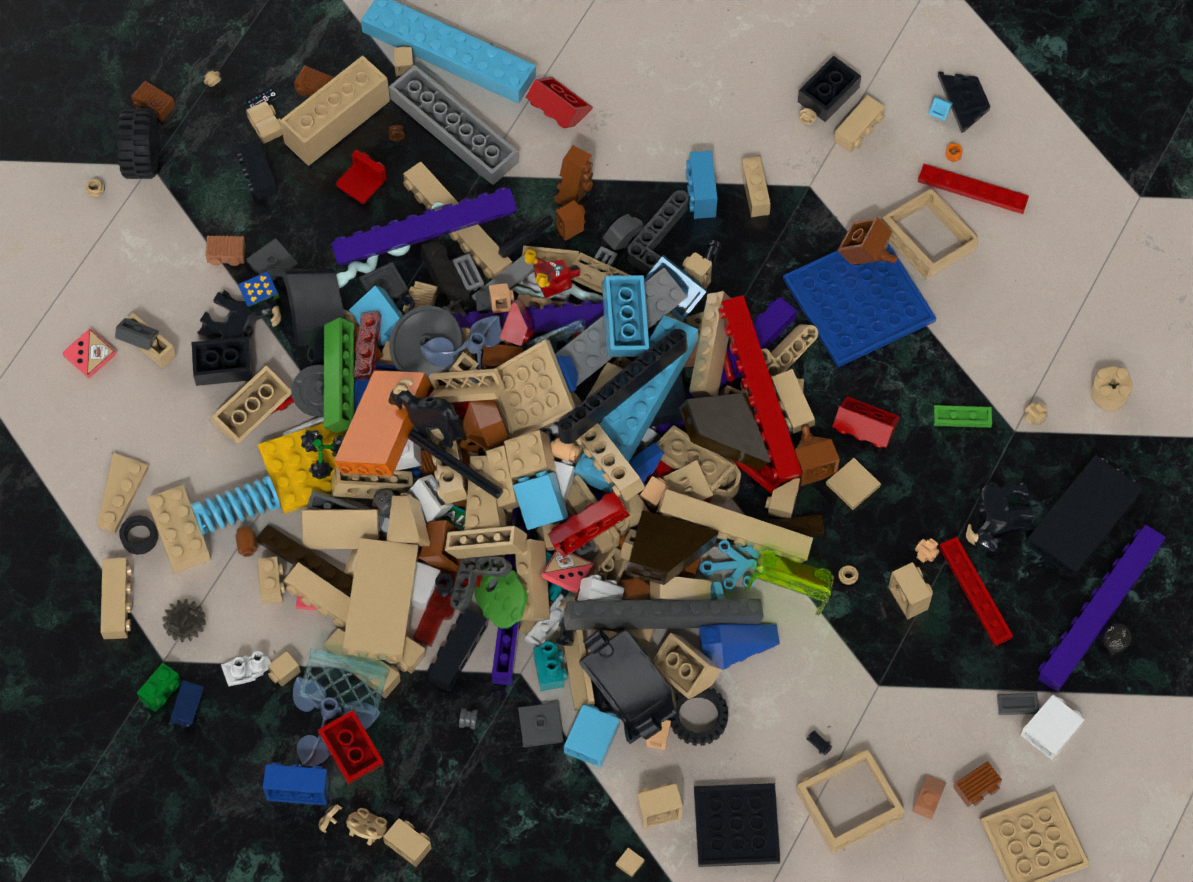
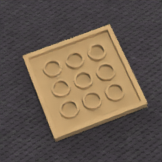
(533, 391)
(1035, 841)

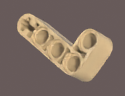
(802, 337)

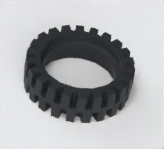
(704, 737)

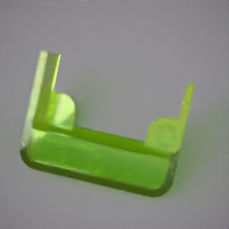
(792, 576)

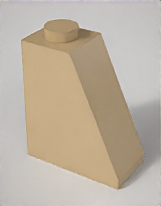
(407, 521)

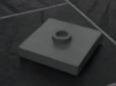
(271, 257)
(540, 725)

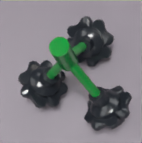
(313, 442)

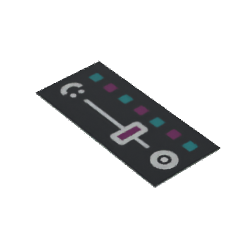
(266, 95)

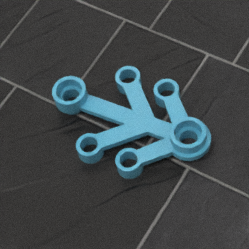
(740, 564)

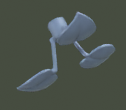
(483, 332)
(310, 748)

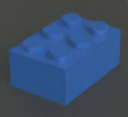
(296, 784)

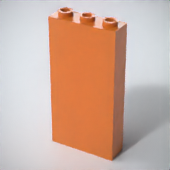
(378, 428)

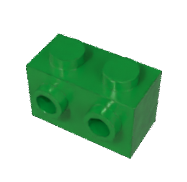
(159, 687)

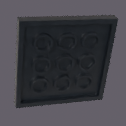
(736, 825)

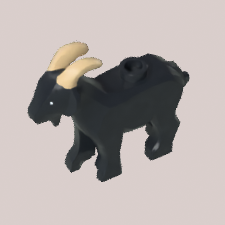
(240, 318)
(428, 413)
(998, 516)

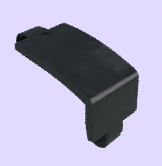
(313, 303)
(629, 683)

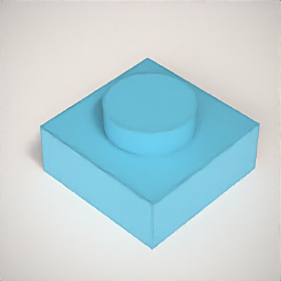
(940, 108)
(717, 591)

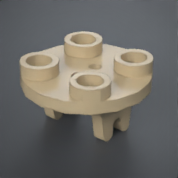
(366, 825)

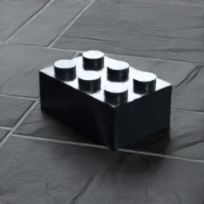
(829, 88)
(222, 361)

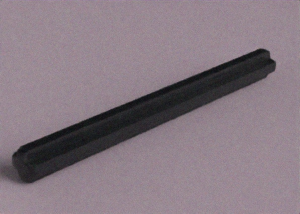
(455, 464)

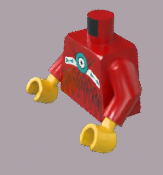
(551, 276)

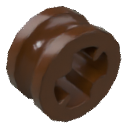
(396, 132)

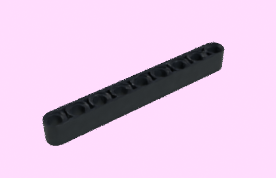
(622, 386)

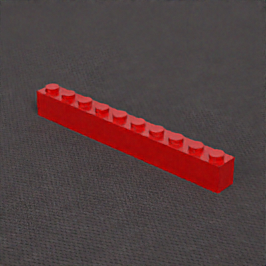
(760, 389)

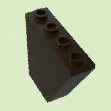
(726, 427)
(666, 547)

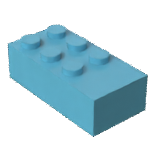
(625, 315)

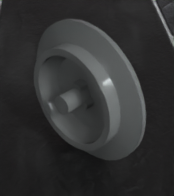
(309, 390)

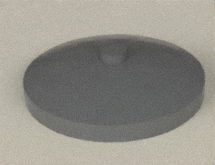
(417, 329)

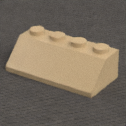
(250, 405)

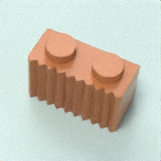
(225, 250)

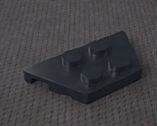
(967, 98)

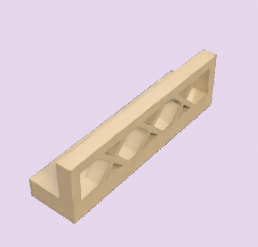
(590, 275)
(468, 390)
(578, 499)
(579, 680)

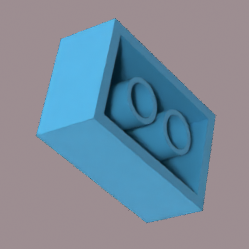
(701, 184)
(689, 286)

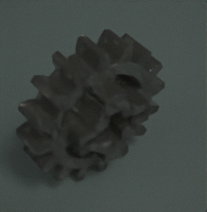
(190, 625)

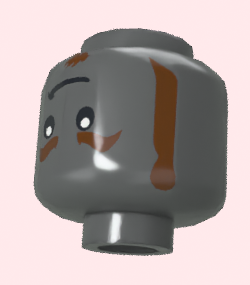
(382, 501)

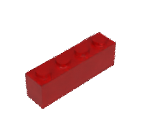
(588, 524)

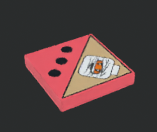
(89, 353)
(567, 571)

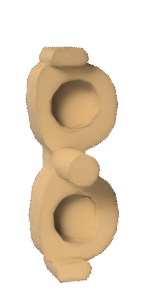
(324, 821)

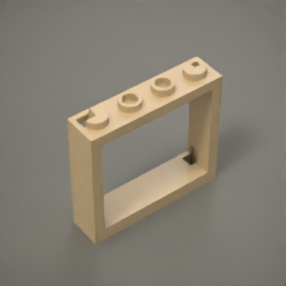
(948, 218)
(863, 830)

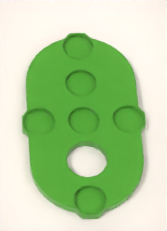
(505, 603)

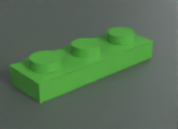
(962, 416)

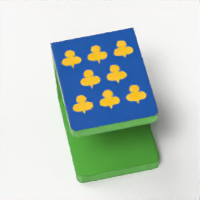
(258, 289)

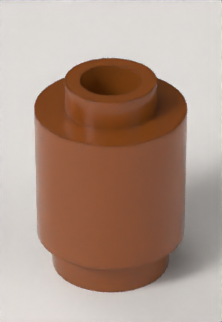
(246, 541)

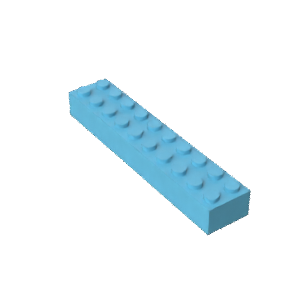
(449, 49)
(633, 417)

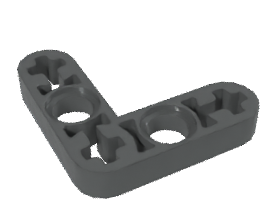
(471, 572)

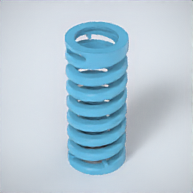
(267, 491)

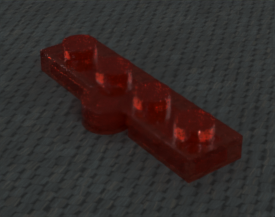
(366, 345)
(437, 610)

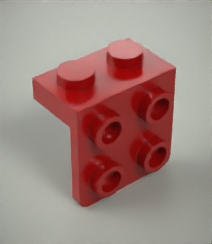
(362, 177)

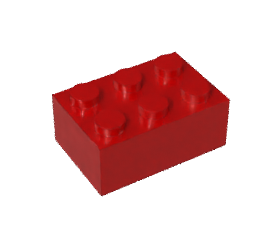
(350, 747)

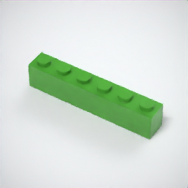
(338, 375)

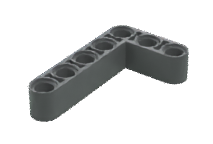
(655, 235)

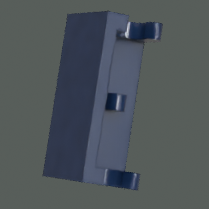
(186, 704)

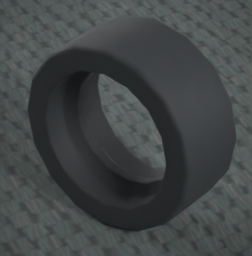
(138, 521)

